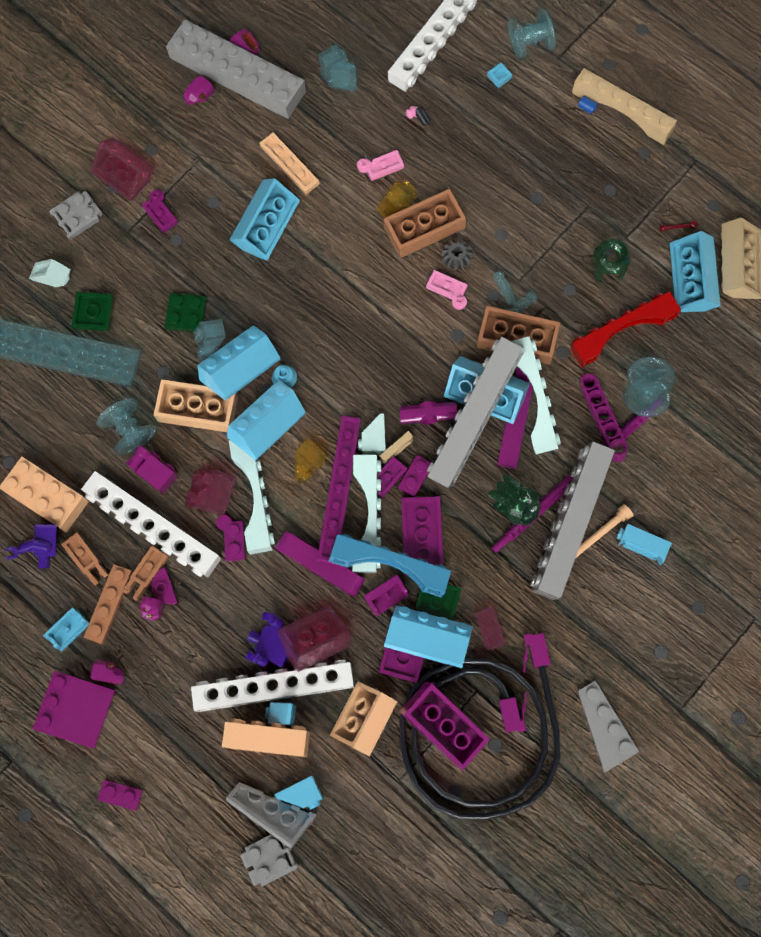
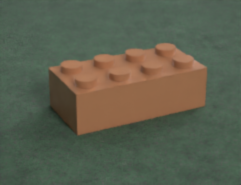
(424, 223)
(514, 326)

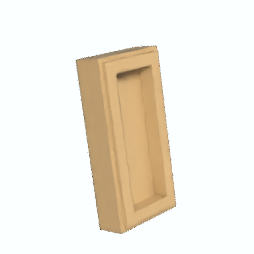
(396, 448)

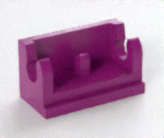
(386, 595)

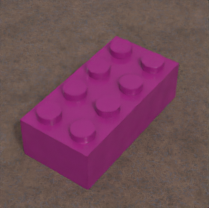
(444, 725)

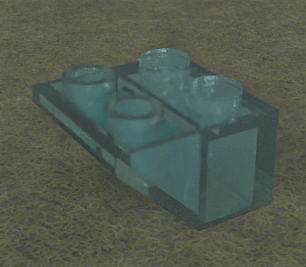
(337, 69)
(209, 337)

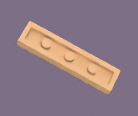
(289, 163)

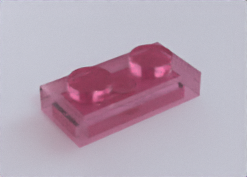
(490, 629)

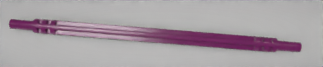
(554, 495)

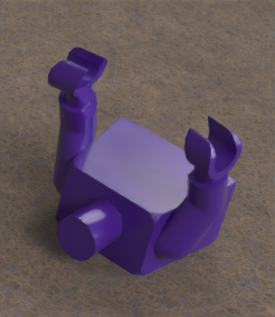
(42, 545)
(268, 643)

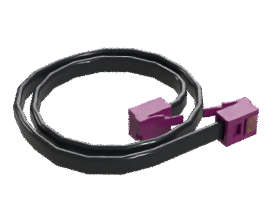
(511, 721)

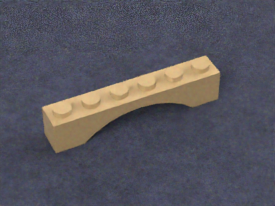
(651, 120)

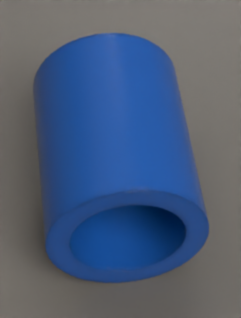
(587, 104)

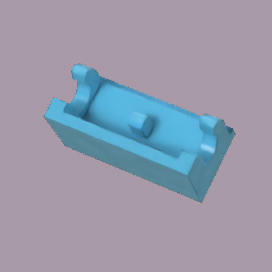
(66, 629)

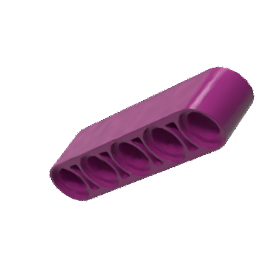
(603, 409)
(307, 557)

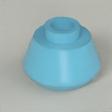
(287, 373)

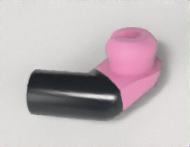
(418, 112)

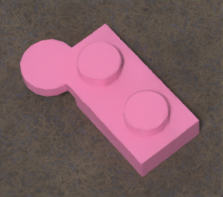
(381, 166)
(449, 288)

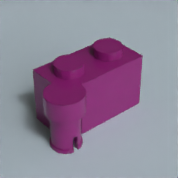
(151, 469)

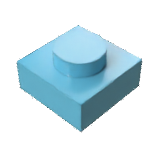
(499, 75)

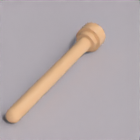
(623, 514)

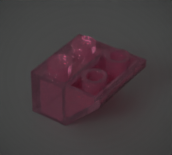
(210, 491)

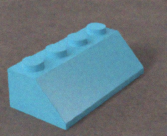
(265, 219)
(695, 272)
(238, 363)
(461, 382)
(266, 420)
(428, 636)

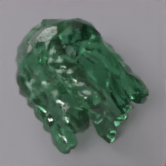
(603, 265)
(516, 501)

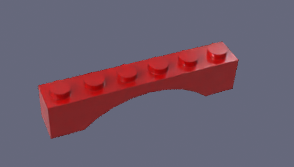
(658, 311)

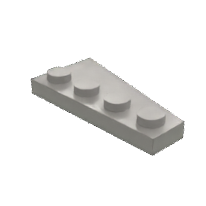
(608, 733)
(278, 818)

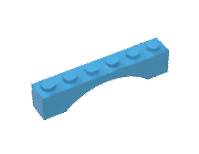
(429, 577)

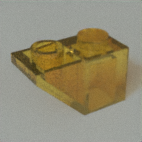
(397, 199)
(307, 459)

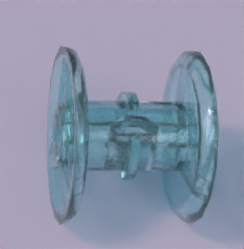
(531, 33)
(649, 386)
(120, 416)

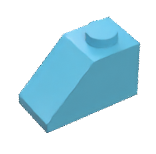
(281, 713)
(302, 794)

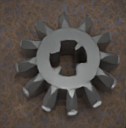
(456, 261)

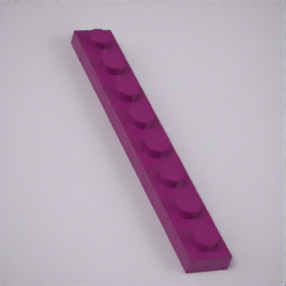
(339, 486)

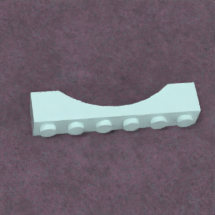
(543, 434)
(365, 471)
(257, 532)

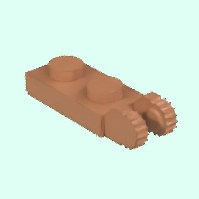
(83, 557)
(146, 571)

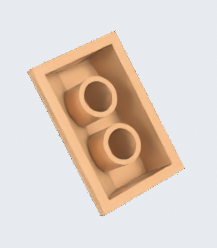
(363, 718)

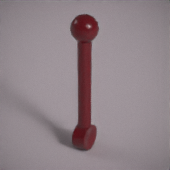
(693, 225)

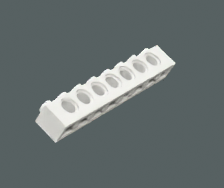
(452, 9)
(97, 484)
(201, 691)

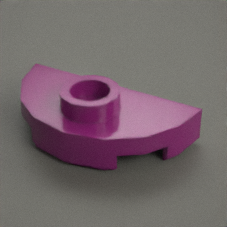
(163, 588)

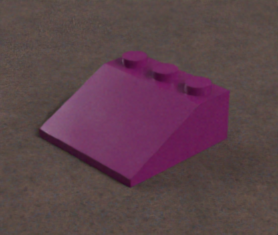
(74, 709)

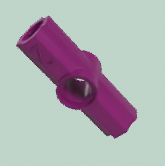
(428, 412)

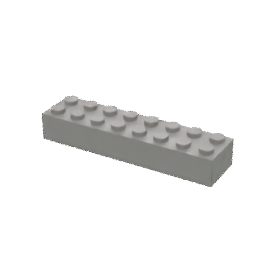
(236, 69)
(476, 412)
(572, 521)

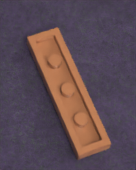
(108, 604)

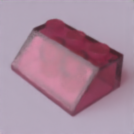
(121, 168)
(314, 638)

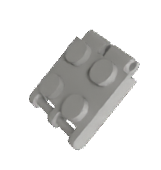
(78, 213)
(268, 860)

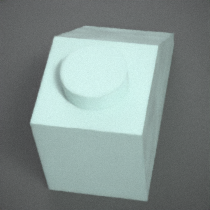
(50, 273)
(373, 437)

